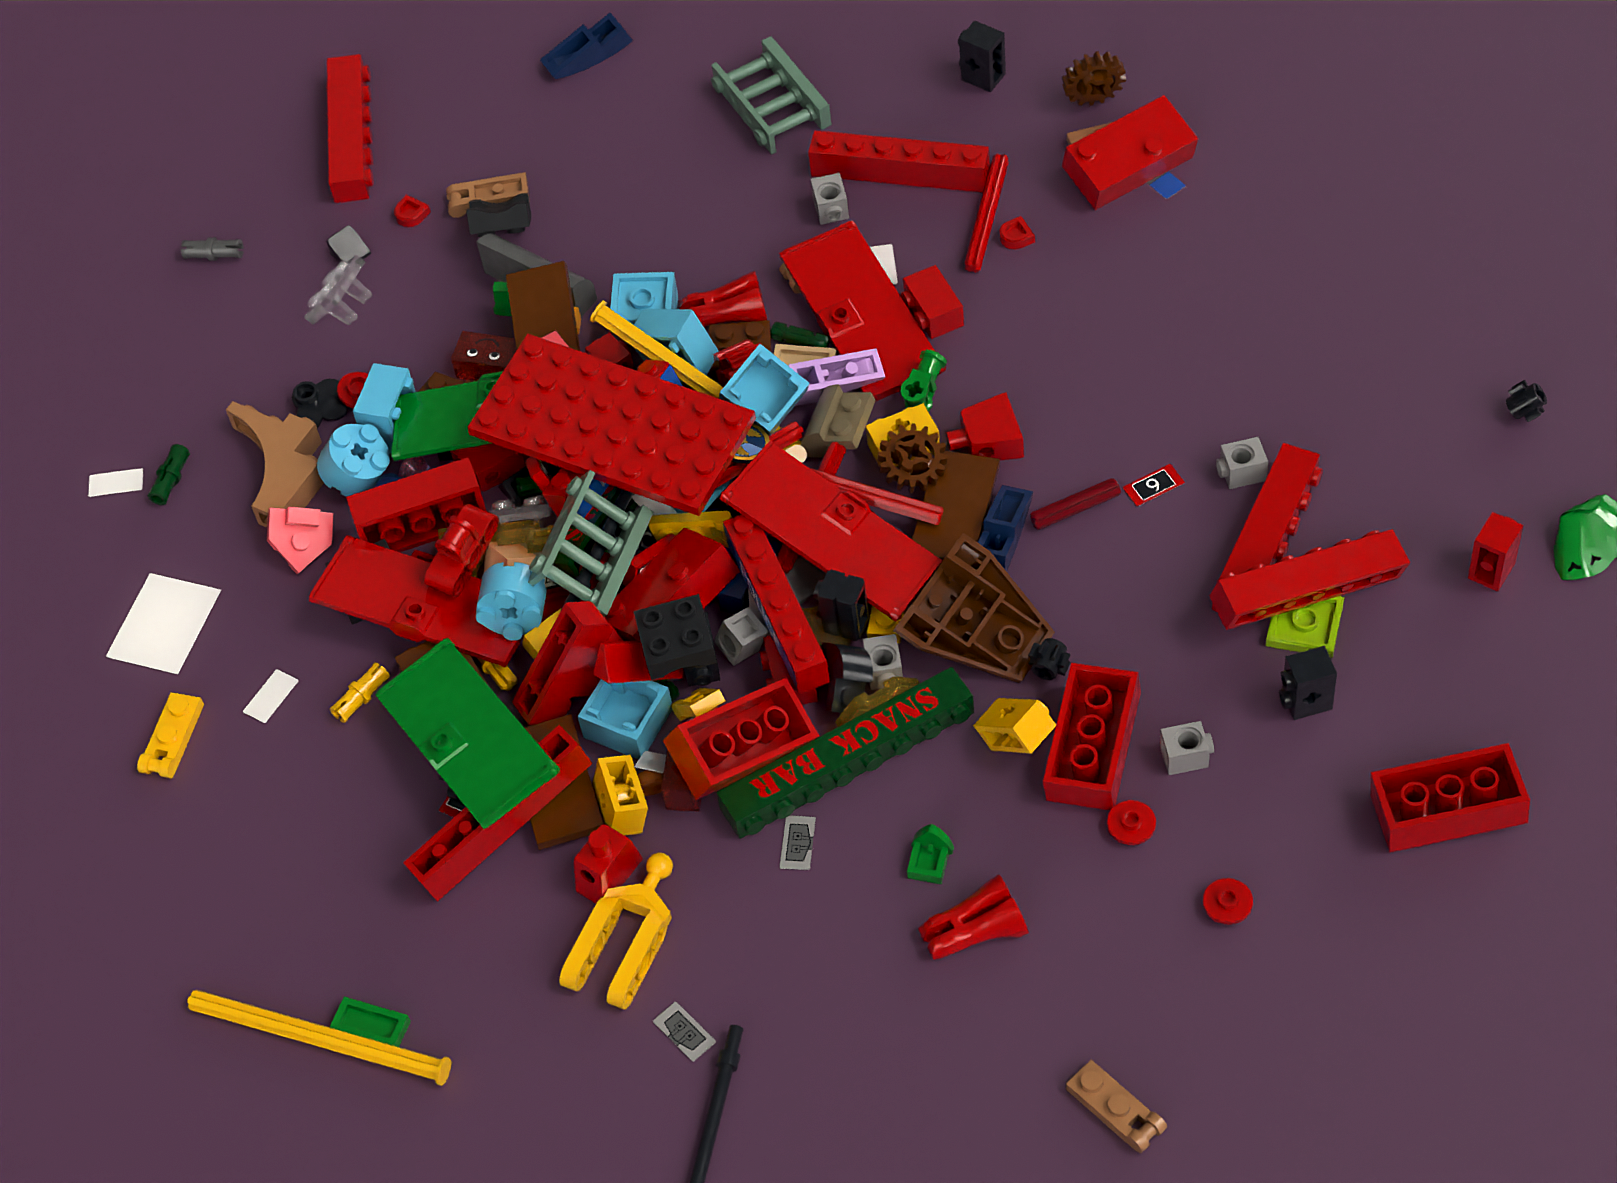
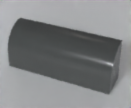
(504, 257)

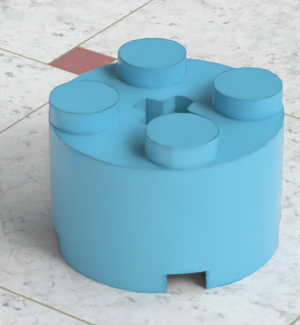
(353, 458)
(509, 602)

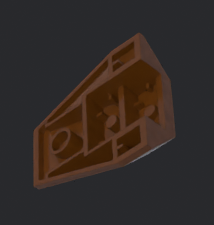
(975, 615)

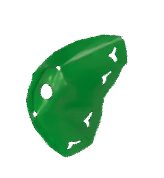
(1586, 532)

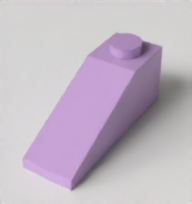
(847, 370)

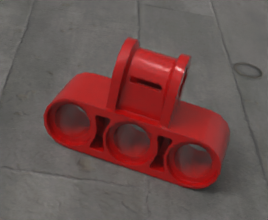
(461, 549)

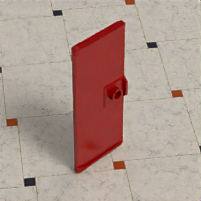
(857, 303)
(831, 528)
(392, 593)

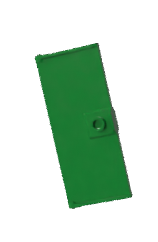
(439, 418)
(467, 733)

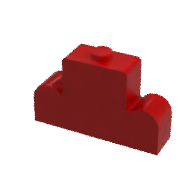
(564, 663)

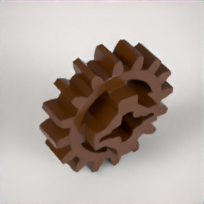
(1094, 78)
(922, 467)

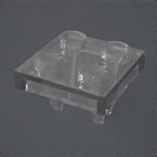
(336, 284)
(533, 508)

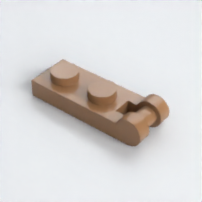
(489, 190)
(1115, 1106)

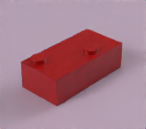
(1129, 152)
(416, 506)
(680, 570)
(1092, 736)
(739, 738)
(1449, 797)

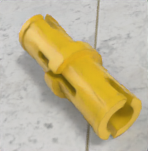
(359, 692)

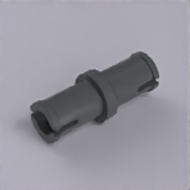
(212, 249)

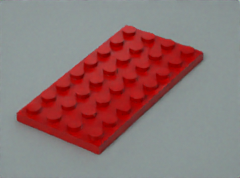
(613, 422)

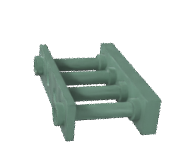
(786, 75)
(620, 548)

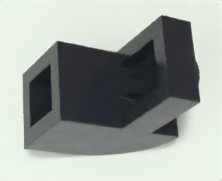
(848, 673)

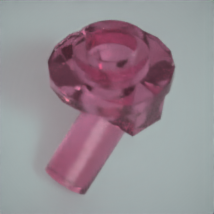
(413, 466)

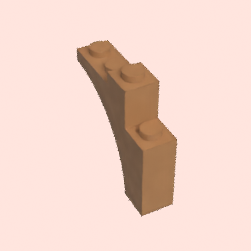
(288, 449)

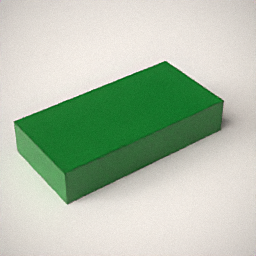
(371, 1021)

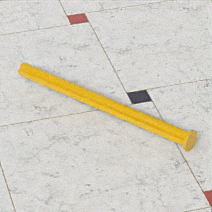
(658, 352)
(321, 1036)

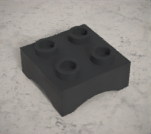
(492, 217)
(674, 636)

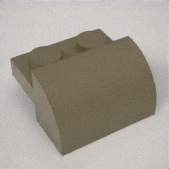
(838, 419)

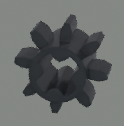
(1526, 401)
(1049, 659)

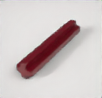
(1075, 503)

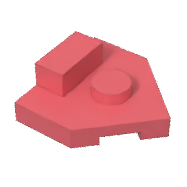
(299, 534)

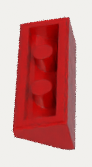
(625, 663)

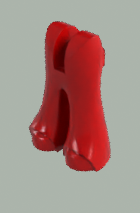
(731, 302)
(978, 918)

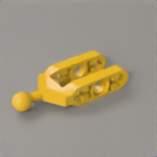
(600, 924)

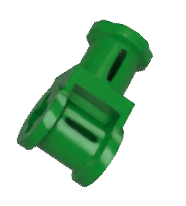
(921, 382)

